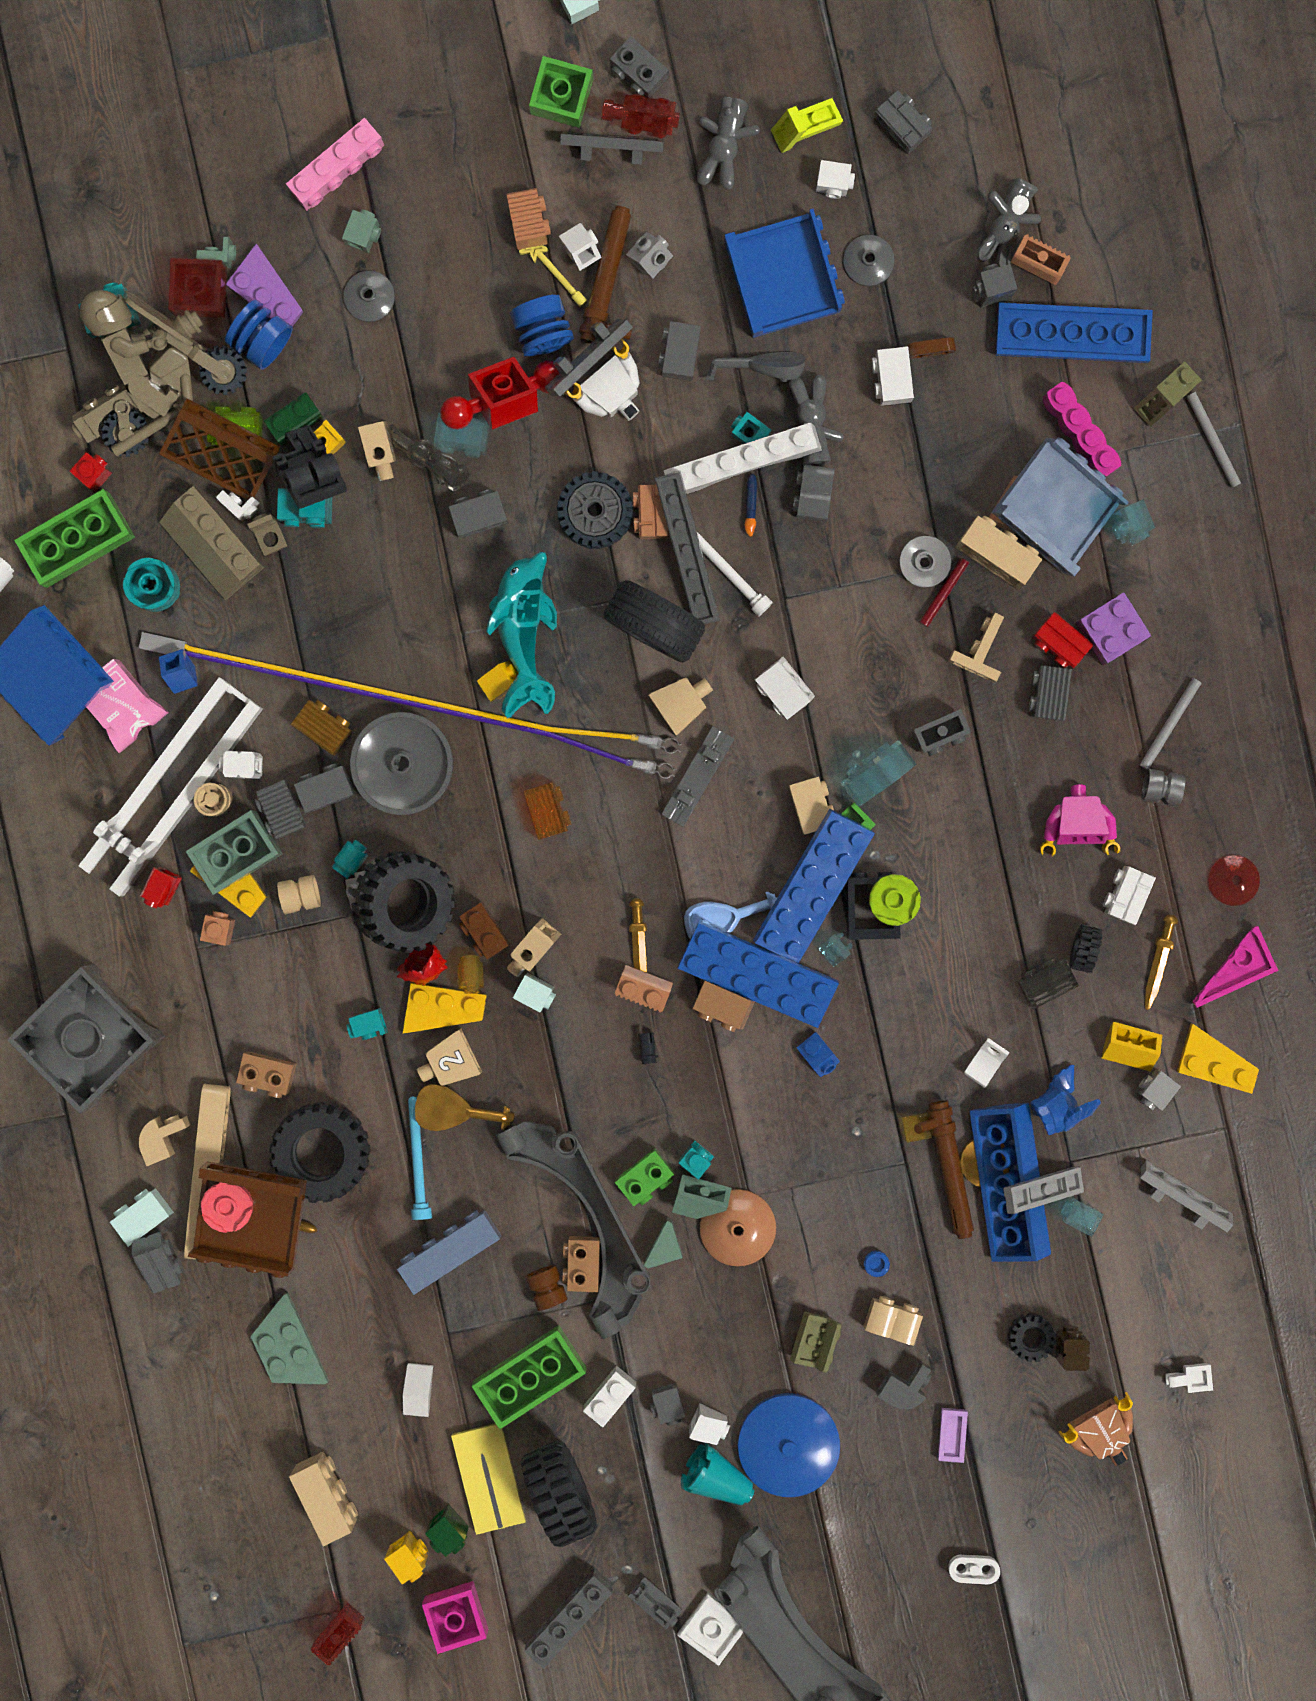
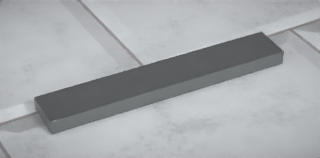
(687, 547)

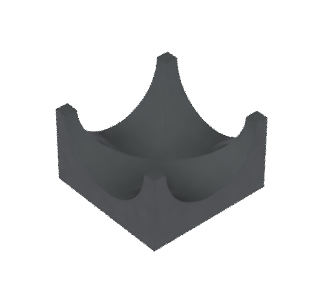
(83, 1038)

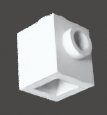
(834, 179)
(580, 246)

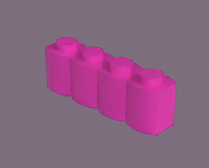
(1077, 425)

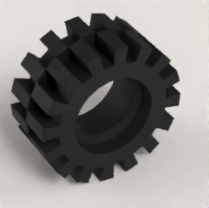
(1085, 948)
(1047, 1337)

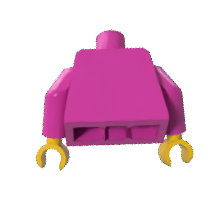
(1080, 821)

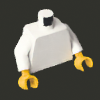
(610, 387)

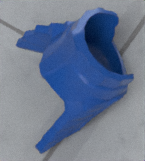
(1059, 1107)

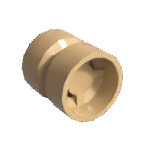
(213, 799)
(299, 894)

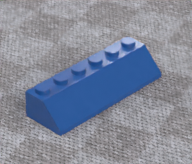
(1021, 1234)

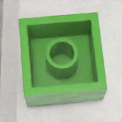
(561, 91)

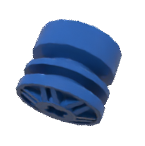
(539, 320)
(258, 333)

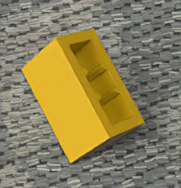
(1132, 1046)

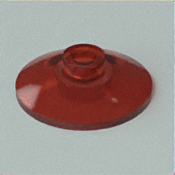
(1221, 880)

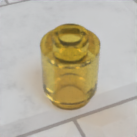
(470, 974)

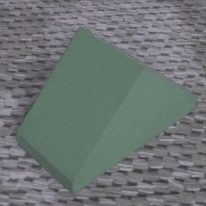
(665, 1247)

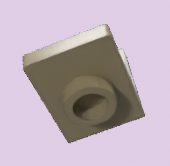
(261, 526)

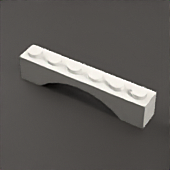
(749, 456)

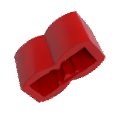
(160, 887)

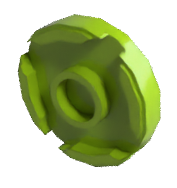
(894, 900)

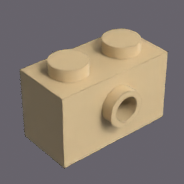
(810, 803)

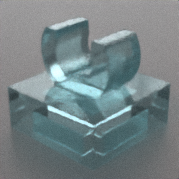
(834, 949)

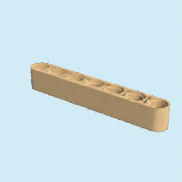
(209, 1146)

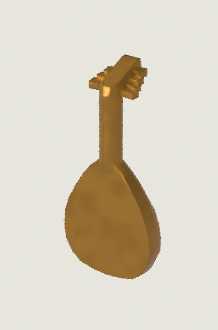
(442, 1108)

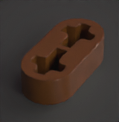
(931, 348)

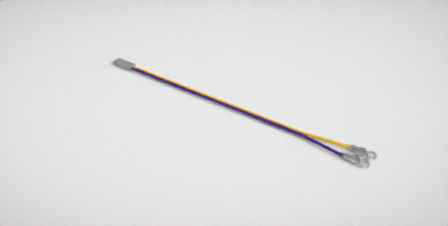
(167, 645)

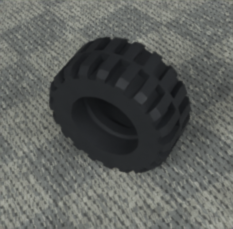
(433, 905)
(340, 1123)
(558, 1494)

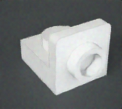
(233, 504)

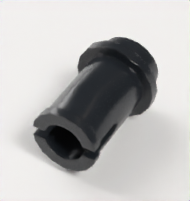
(647, 1048)

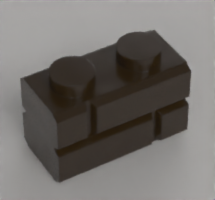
(1072, 1349)

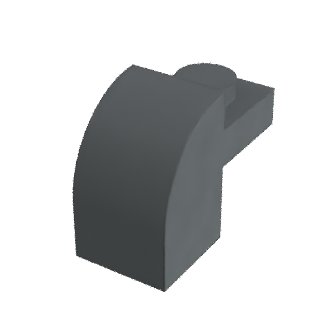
(904, 1393)

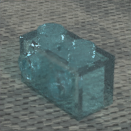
(1132, 523)

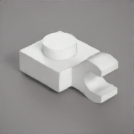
(1195, 1378)

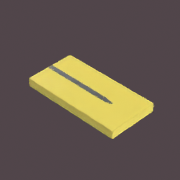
(488, 1478)

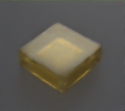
(909, 1123)

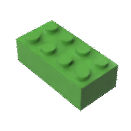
(74, 538)
(529, 1377)

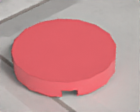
(226, 1207)

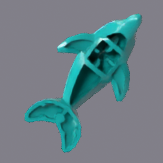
(517, 614)

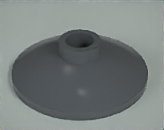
(866, 272)
(372, 308)

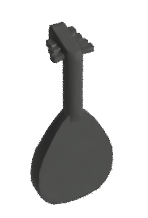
(779, 365)

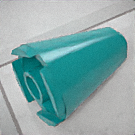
(715, 1477)

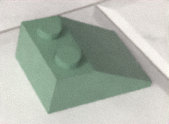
(234, 852)

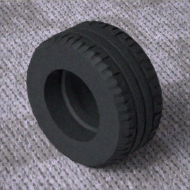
(654, 621)

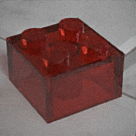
(197, 287)

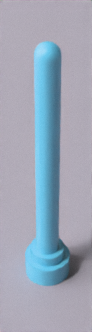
(420, 1207)

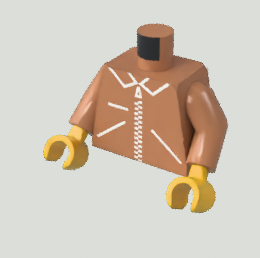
(1103, 1430)

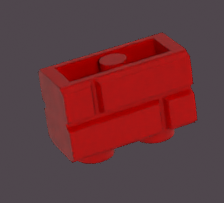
(1062, 641)

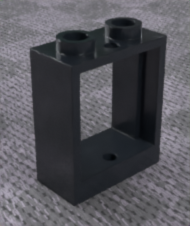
(865, 933)

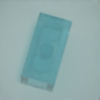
(471, 439)

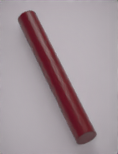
(944, 592)

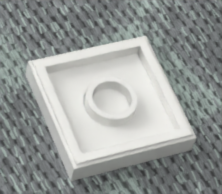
(711, 1629)

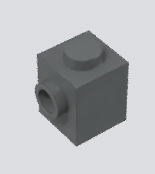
(667, 1404)

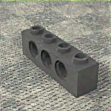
(569, 1618)

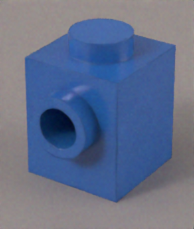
(178, 671)

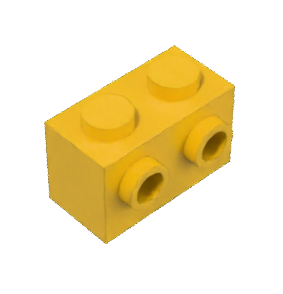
(407, 1557)

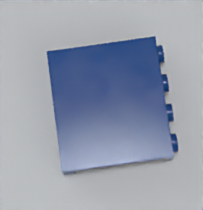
(784, 274)
(48, 674)

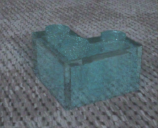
(877, 772)

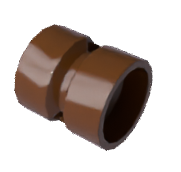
(545, 1285)

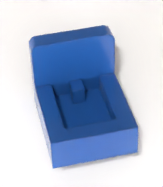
(818, 1055)

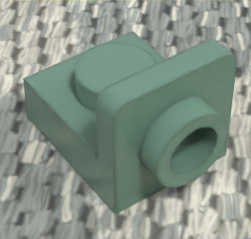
(213, 253)

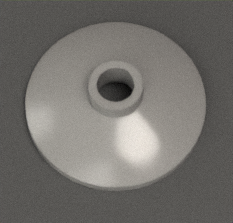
(934, 552)

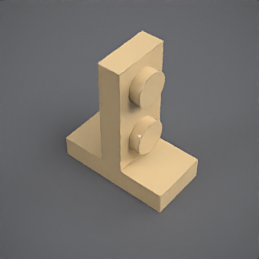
(979, 651)

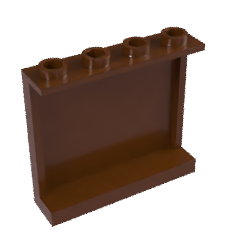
(272, 1233)

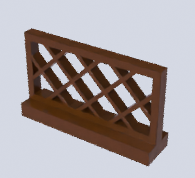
(226, 432)

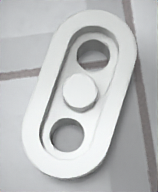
(973, 1569)

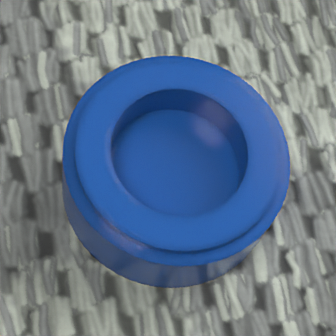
(876, 1263)

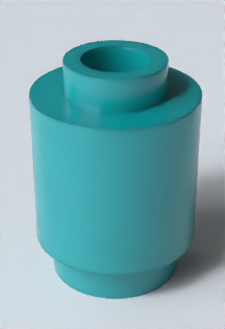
(350, 858)

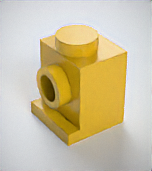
(333, 439)

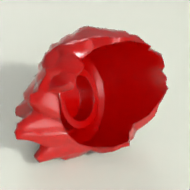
(422, 965)

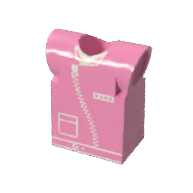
(124, 707)

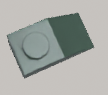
(700, 1198)

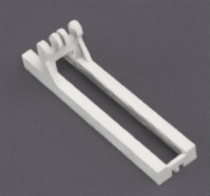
(110, 832)

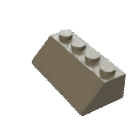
(210, 543)

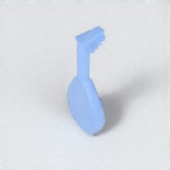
(722, 915)

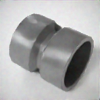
(1161, 787)

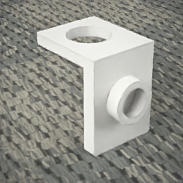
(986, 1063)

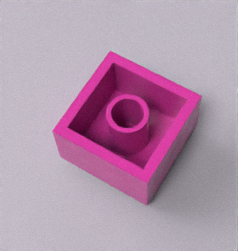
(455, 1617)

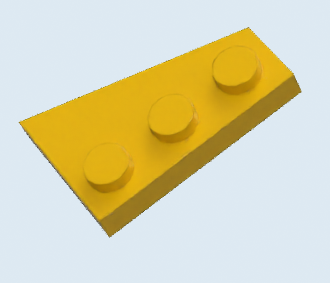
(244, 894)
(1214, 1062)

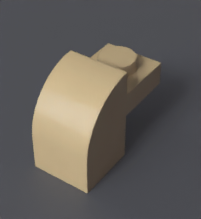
(154, 1138)

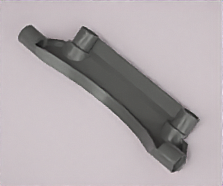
(617, 1294)
(773, 1624)

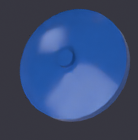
(788, 1445)

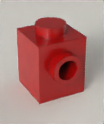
(91, 471)

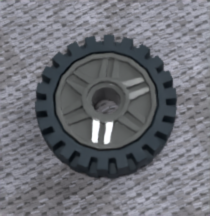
(591, 490)

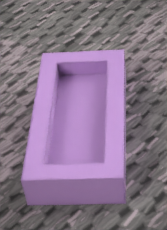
(952, 1435)

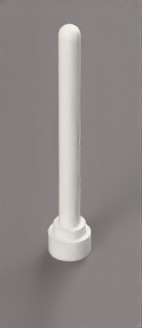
(758, 602)

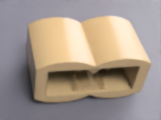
(893, 1321)

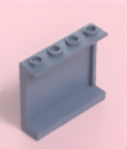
(1059, 504)

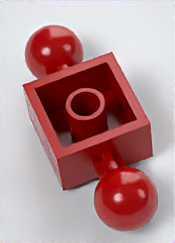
(500, 394)

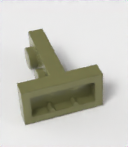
(1167, 394)

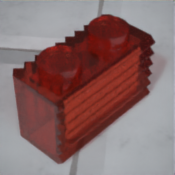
(338, 1634)

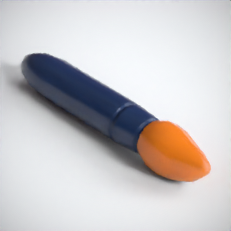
(750, 522)

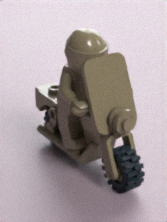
(170, 379)

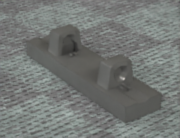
(635, 144)
(604, 341)
(697, 776)

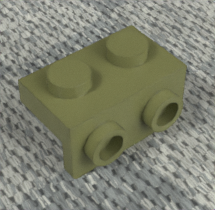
(816, 1341)

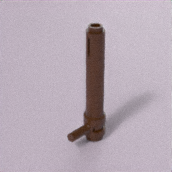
(606, 274)
(943, 1130)

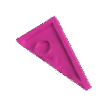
(1245, 965)

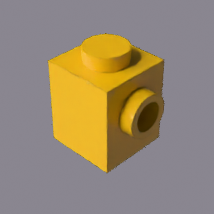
(498, 680)

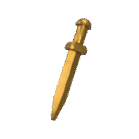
(638, 930)
(1163, 944)

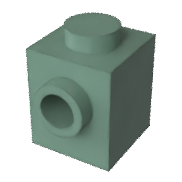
(361, 230)

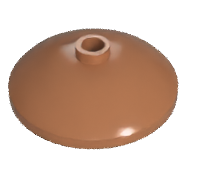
(758, 1226)

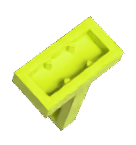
(801, 124)

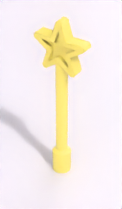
(538, 252)

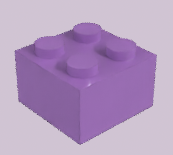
(1113, 628)

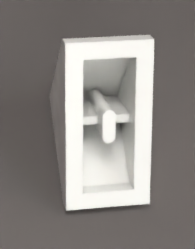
(417, 1389)

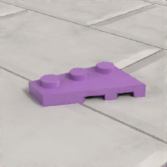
(259, 281)

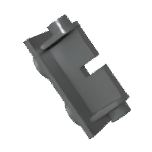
(655, 1603)

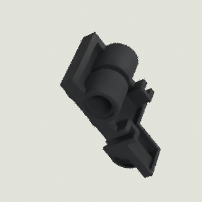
(308, 469)

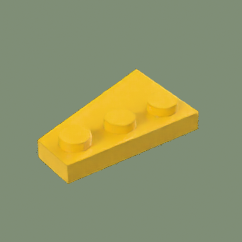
(441, 1007)

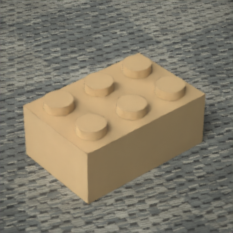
(999, 552)
(324, 1498)

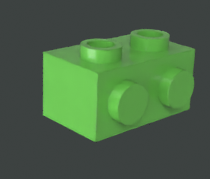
(645, 1177)

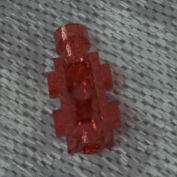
(643, 114)

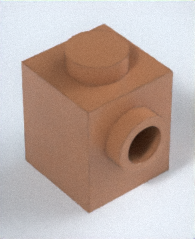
(217, 928)

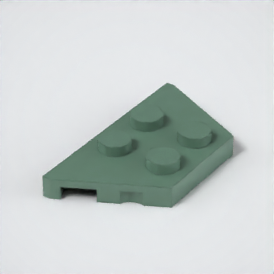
(287, 1347)

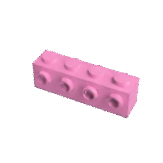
(335, 164)

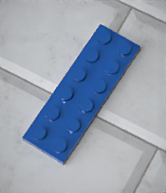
(1074, 332)
(813, 886)
(758, 974)

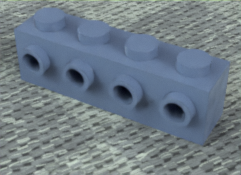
(449, 1251)

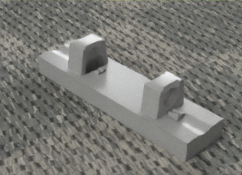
(1043, 1190)
(1203, 1207)

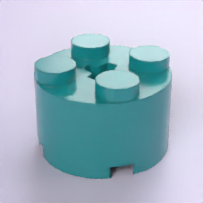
(138, 578)

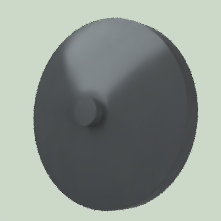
(401, 763)

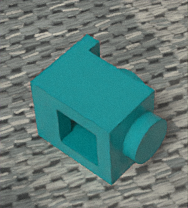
(749, 422)
(367, 1025)
(696, 1159)

